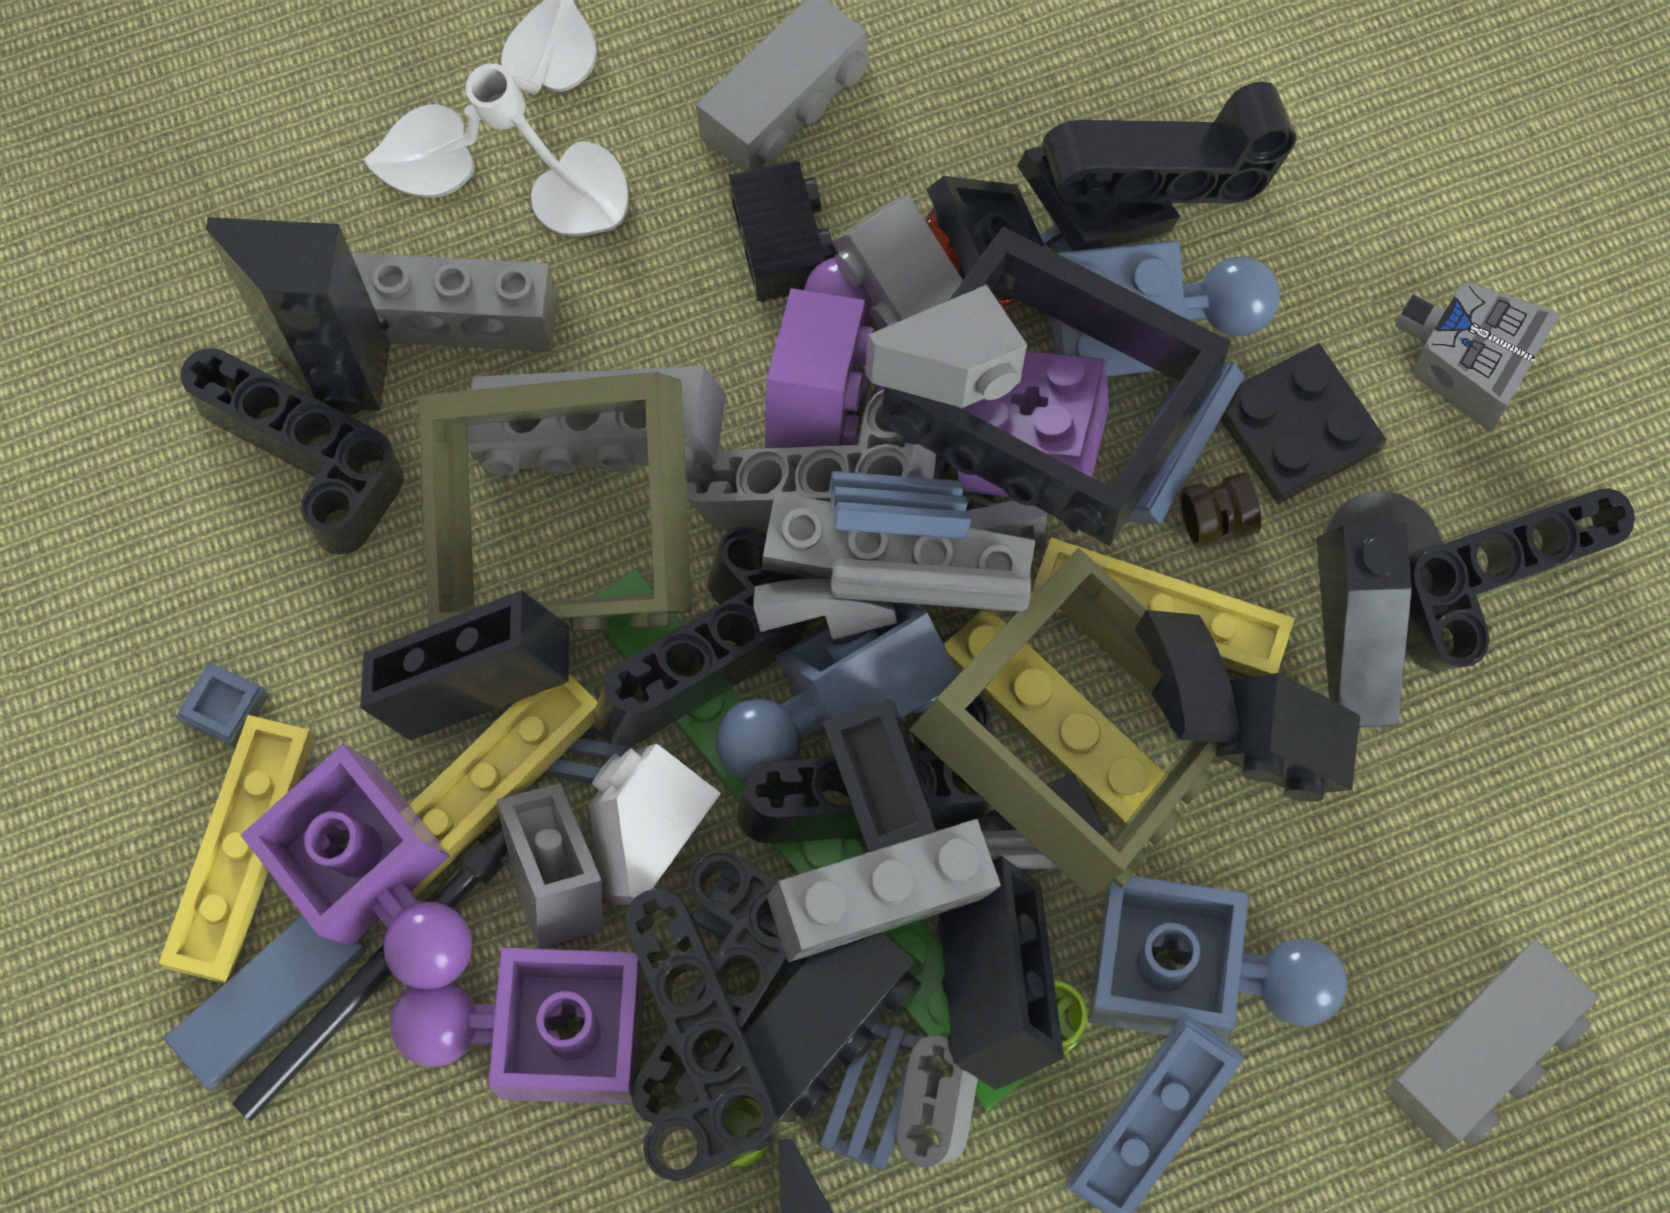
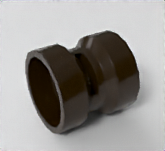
(1220, 510)

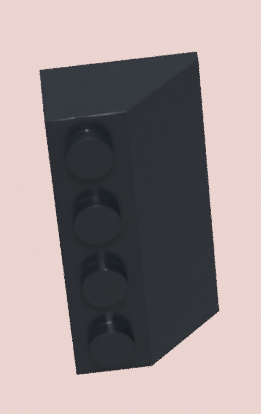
(308, 306)

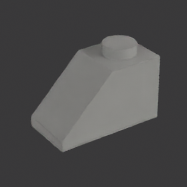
(950, 351)
(551, 866)

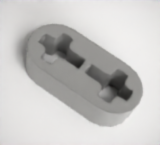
(934, 1100)

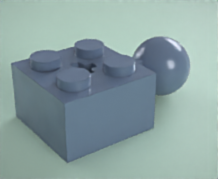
(1234, 297)
(833, 679)
(1206, 931)

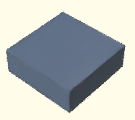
(221, 704)

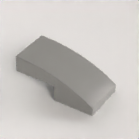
(805, 599)

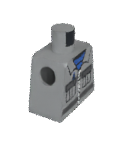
(1476, 347)

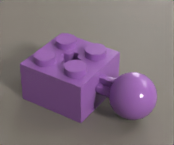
(817, 364)
(1053, 408)
(355, 885)
(533, 998)

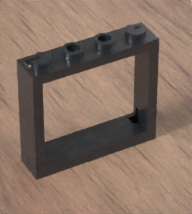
(1106, 314)

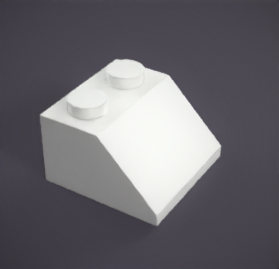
(643, 818)

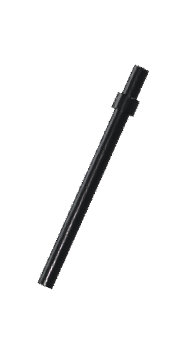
(478, 864)

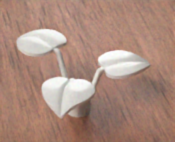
(549, 48)

